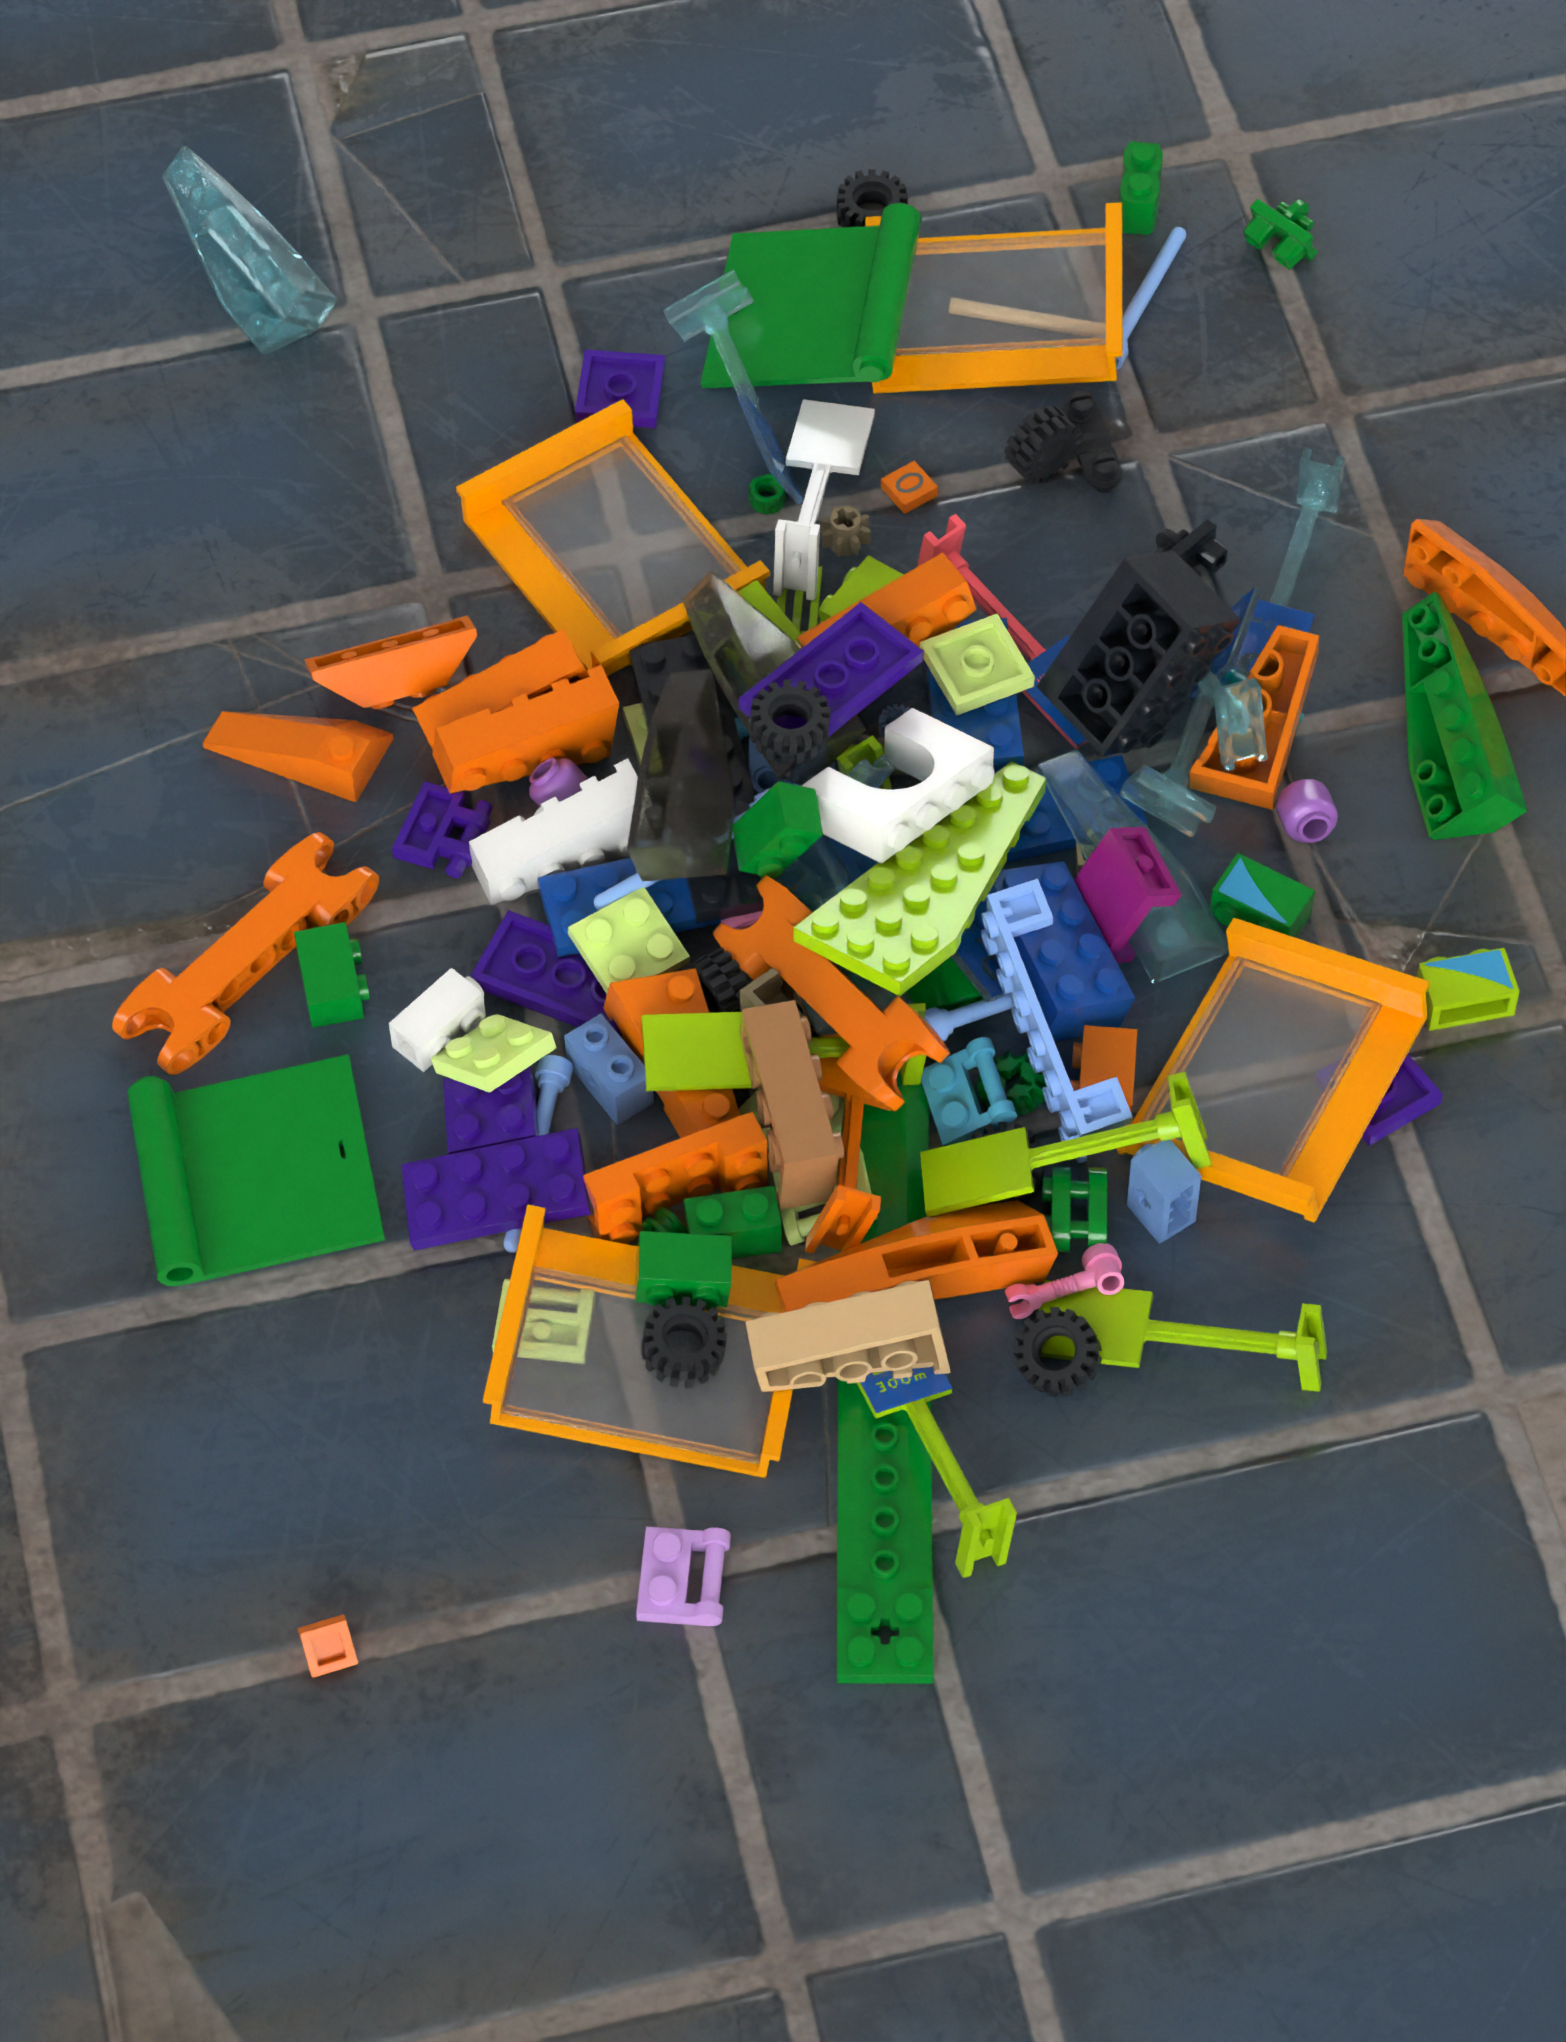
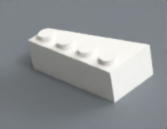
(558, 838)

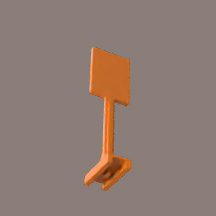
(848, 1210)

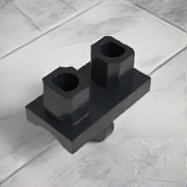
(1196, 547)

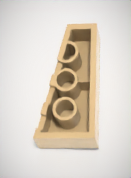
(849, 1339)

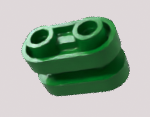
(1059, 1189)

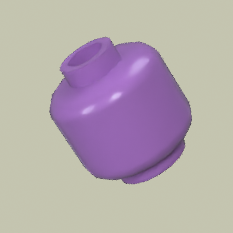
(555, 778)
(1307, 811)

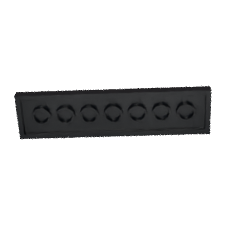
(651, 665)

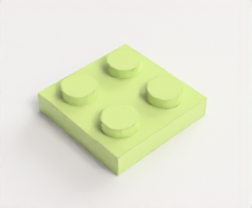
(977, 664)
(628, 940)
(493, 1052)

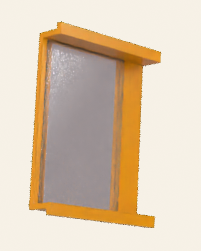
(1012, 310)
(599, 537)
(1289, 1063)
(576, 1370)

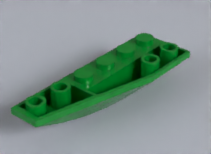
(1453, 731)

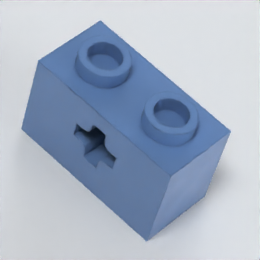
(608, 1069)
(1163, 1189)

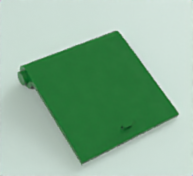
(822, 302)
(253, 1170)

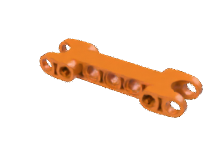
(197, 998)
(876, 1038)

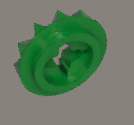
(1025, 1096)

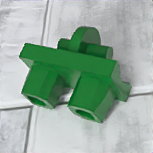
(1286, 224)

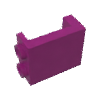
(1123, 884)

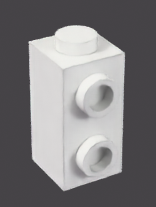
(436, 1017)

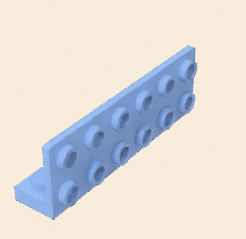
(1080, 1111)

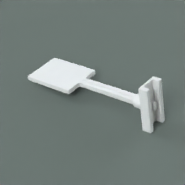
(827, 441)

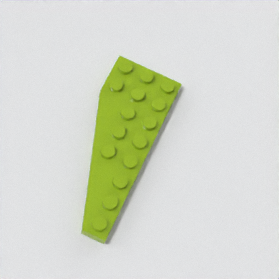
(916, 904)

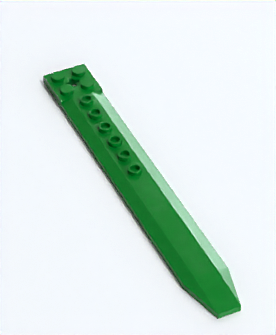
(882, 1460)

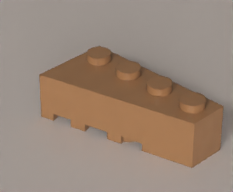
(791, 1103)

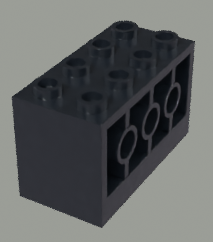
(1138, 653)

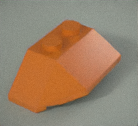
(396, 665)

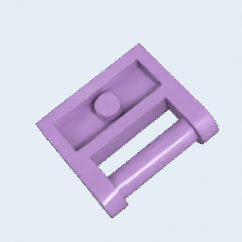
(667, 1574)

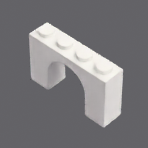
(884, 820)

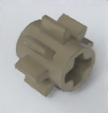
(845, 531)

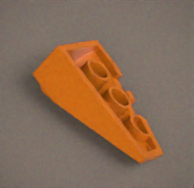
(310, 750)

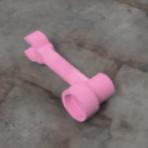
(1101, 1270)

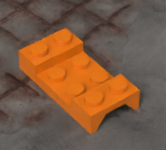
(720, 1157)

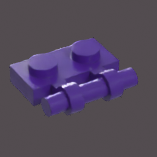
(428, 828)

